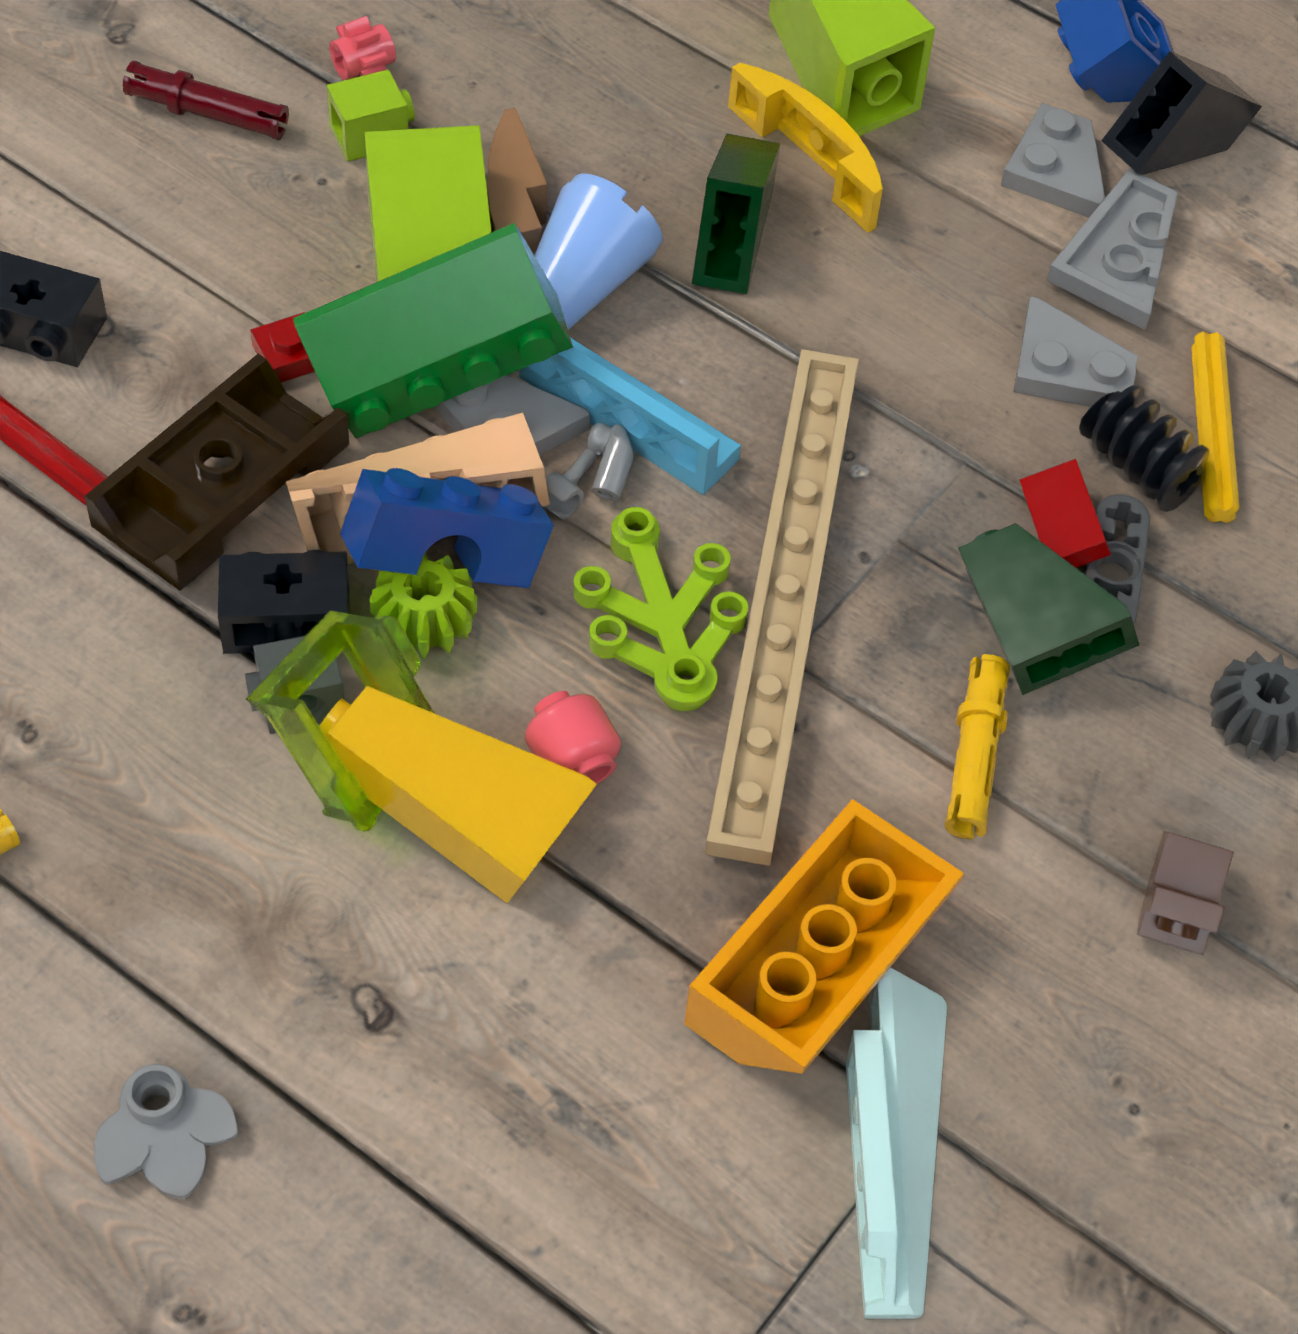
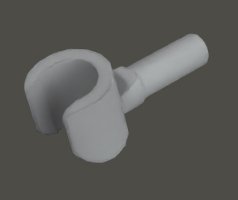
(562, 488)

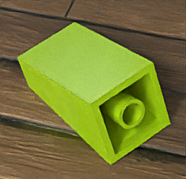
(858, 55)
(424, 194)

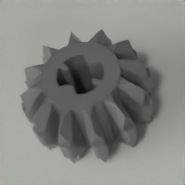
(1258, 705)

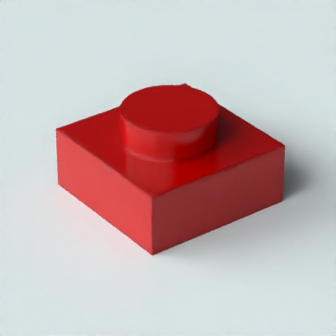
(282, 348)

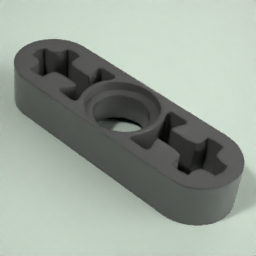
(1129, 553)

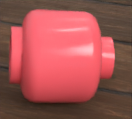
(574, 734)

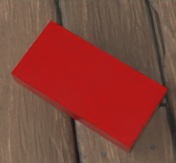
(1065, 514)

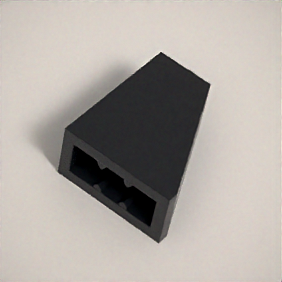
(1180, 116)

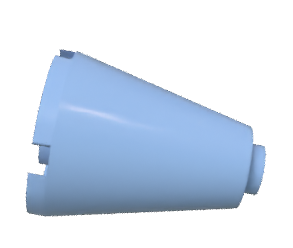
(594, 243)

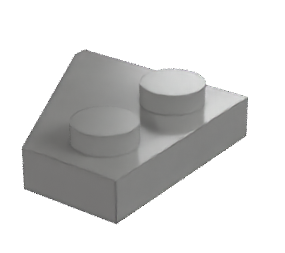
(1057, 162)
(548, 416)

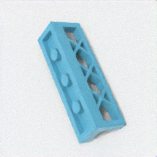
(654, 424)

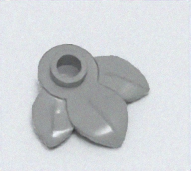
(165, 1141)

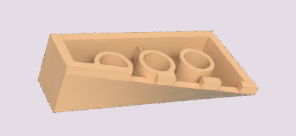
(486, 454)

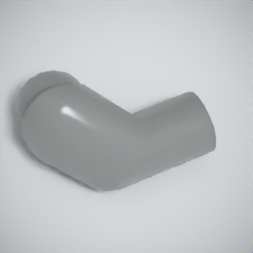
(615, 462)

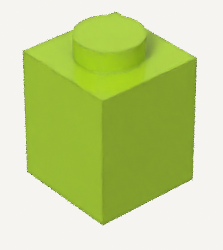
(366, 106)

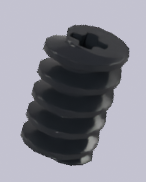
(1145, 446)

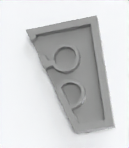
(1120, 249)

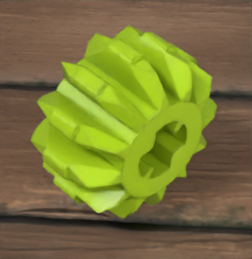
(428, 605)

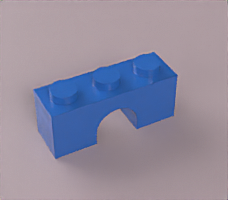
(402, 515)

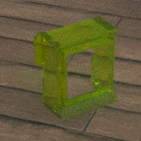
(381, 660)

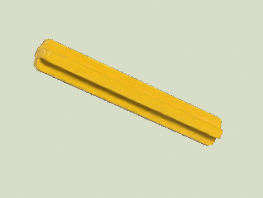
(1215, 427)

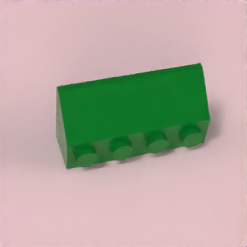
(434, 331)

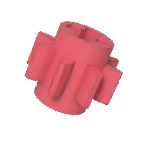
(361, 49)

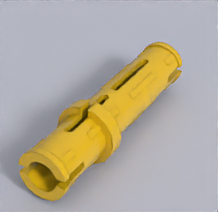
(981, 724)

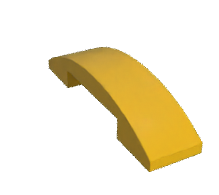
(775, 103)

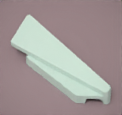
(894, 1131)

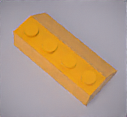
(818, 943)

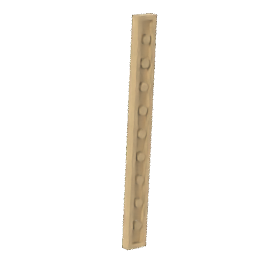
(782, 612)

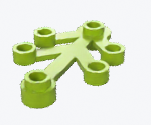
(662, 614)

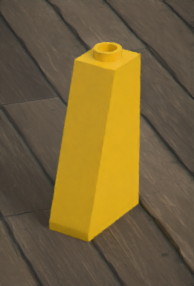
(455, 787)

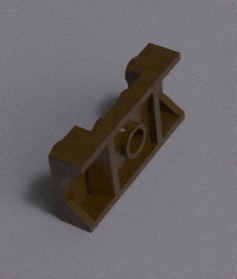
(176, 509)

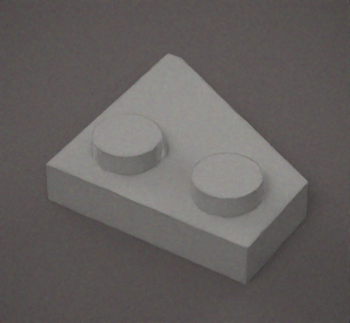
(1068, 359)

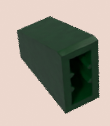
(735, 212)
(1044, 608)

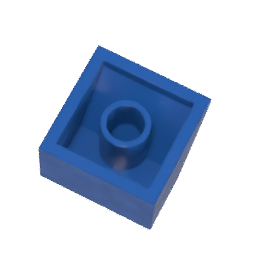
(1112, 45)

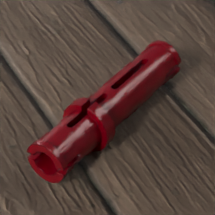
(185, 94)

